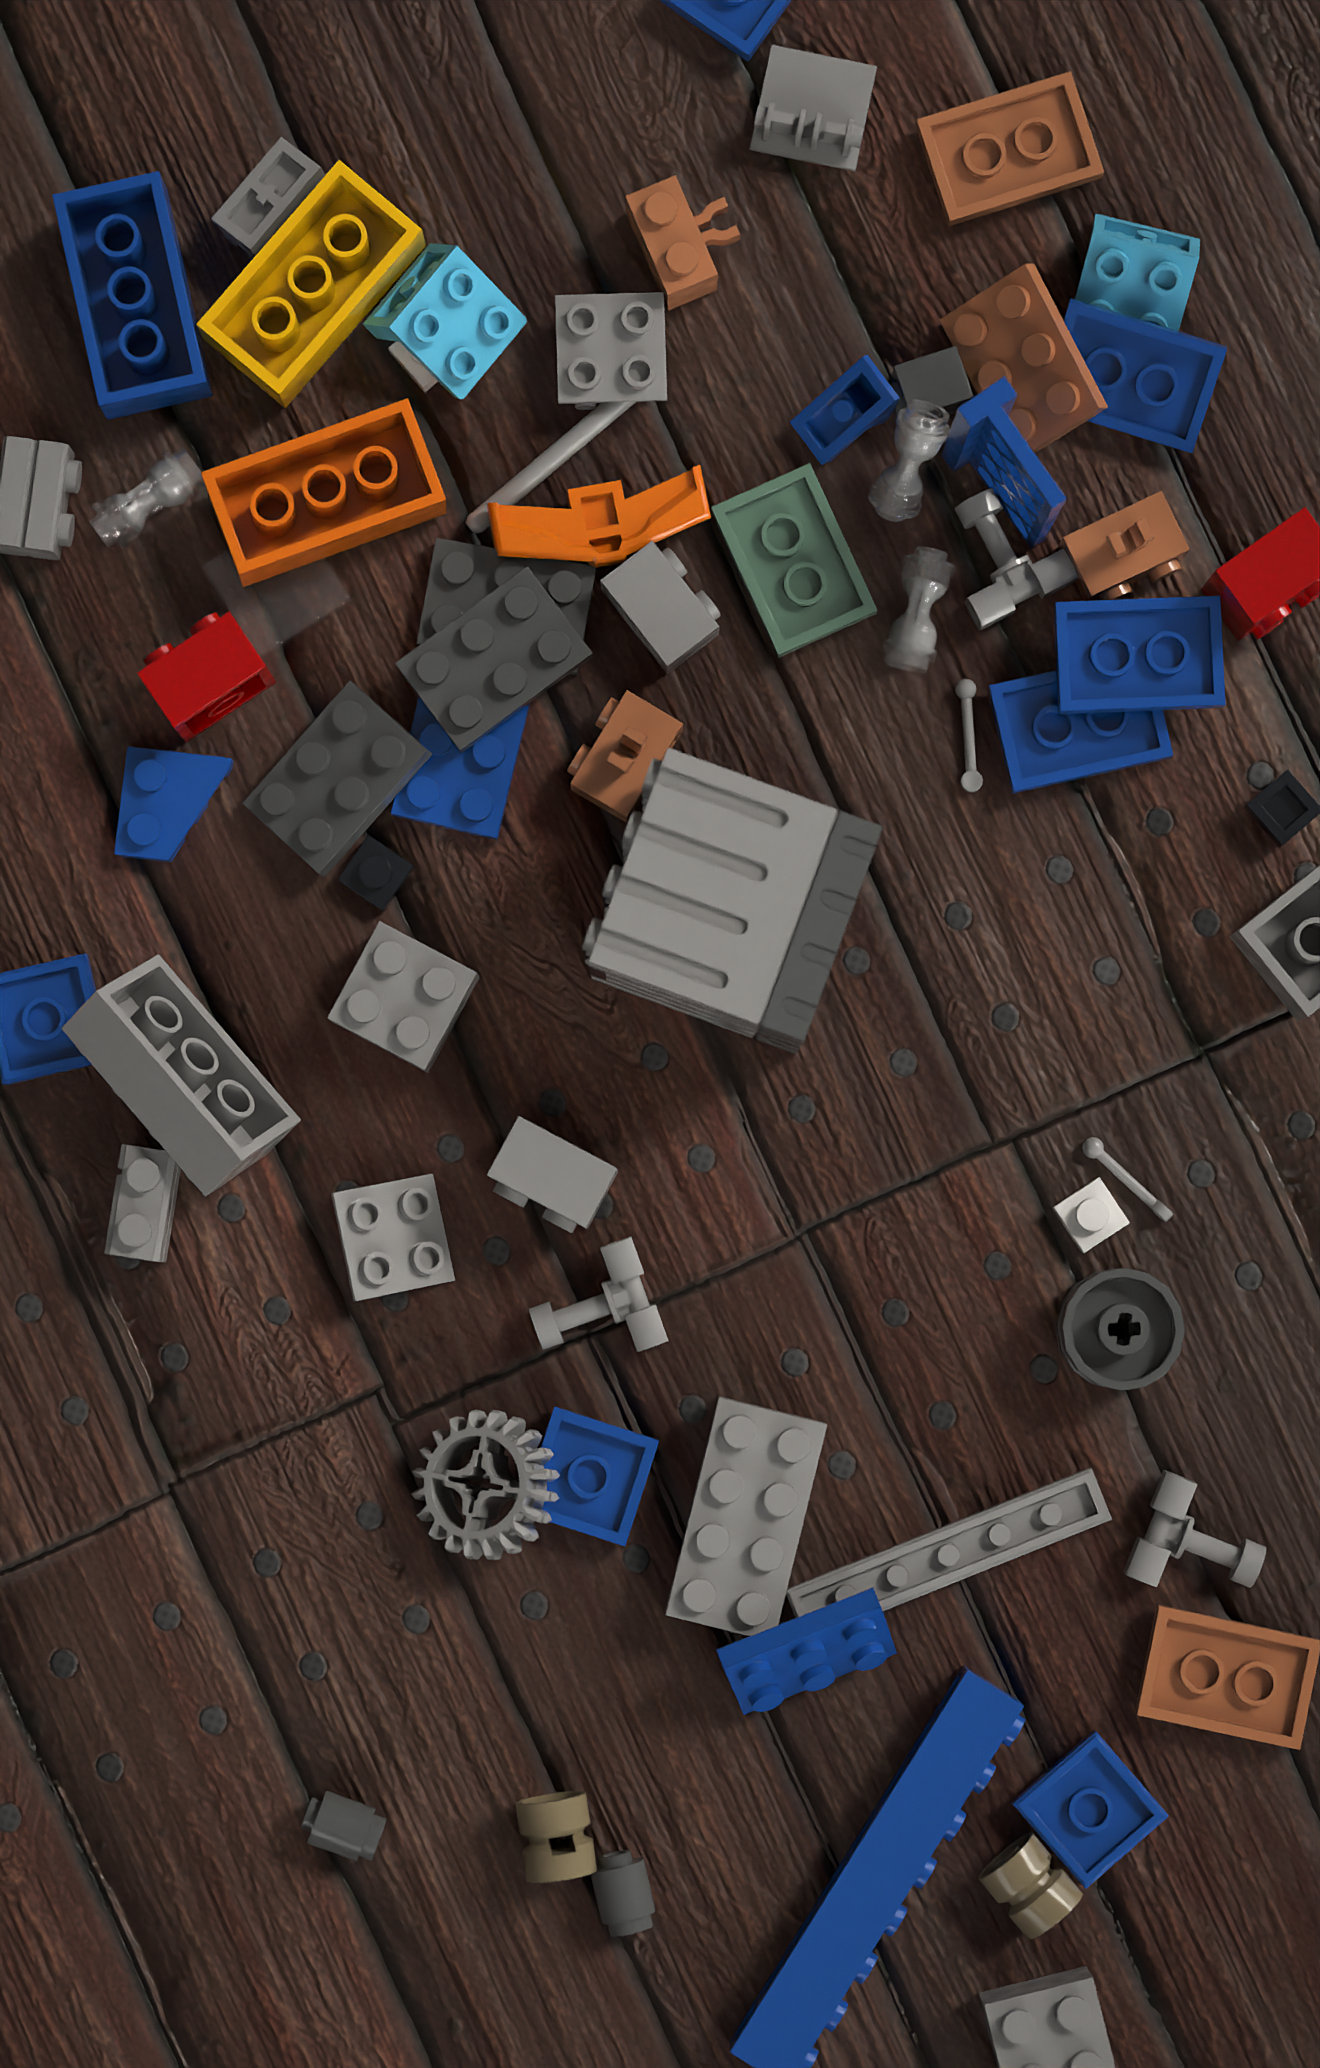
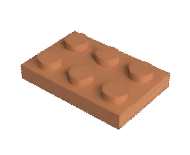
(1009, 148)
(1021, 336)
(1228, 1677)

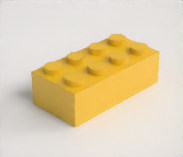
(312, 284)

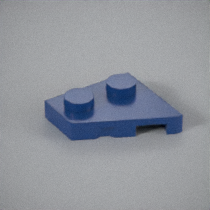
(164, 799)

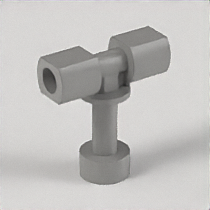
(1015, 577)
(622, 1298)
(1173, 1532)

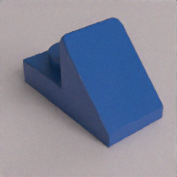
(846, 410)

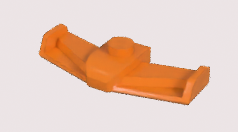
(600, 522)

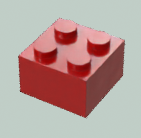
(1269, 577)
(205, 675)

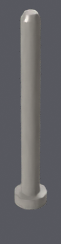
(549, 461)

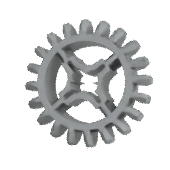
(481, 1507)

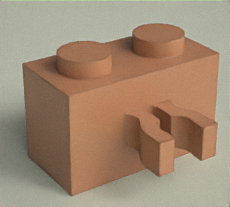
(673, 241)
(1126, 548)
(619, 760)

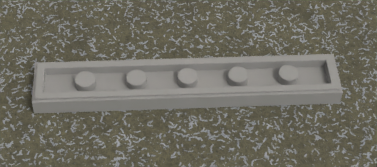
(962, 1546)

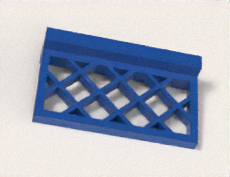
(1004, 461)

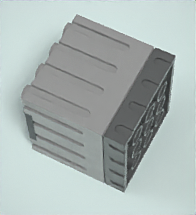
(729, 899)

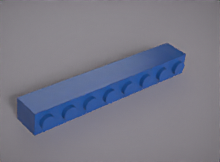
(877, 1874)

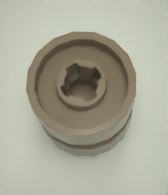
(552, 1817)
(1033, 1889)

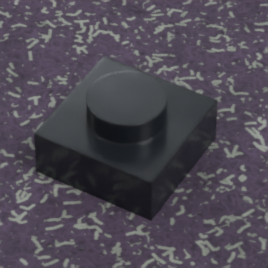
(1283, 808)
(376, 873)

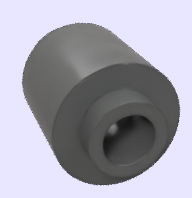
(343, 1826)
(623, 1893)

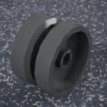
(1151, 1320)

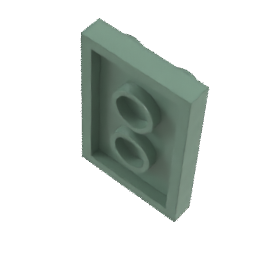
(793, 560)

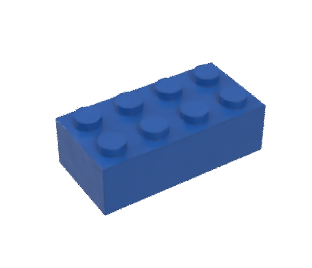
(132, 295)

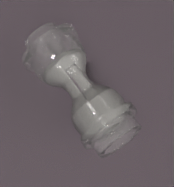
(917, 438)
(166, 484)
(913, 634)

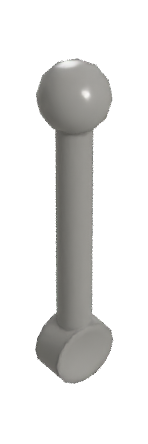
(971, 780)
(1094, 1148)

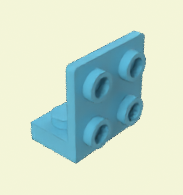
(1138, 271)
(448, 317)

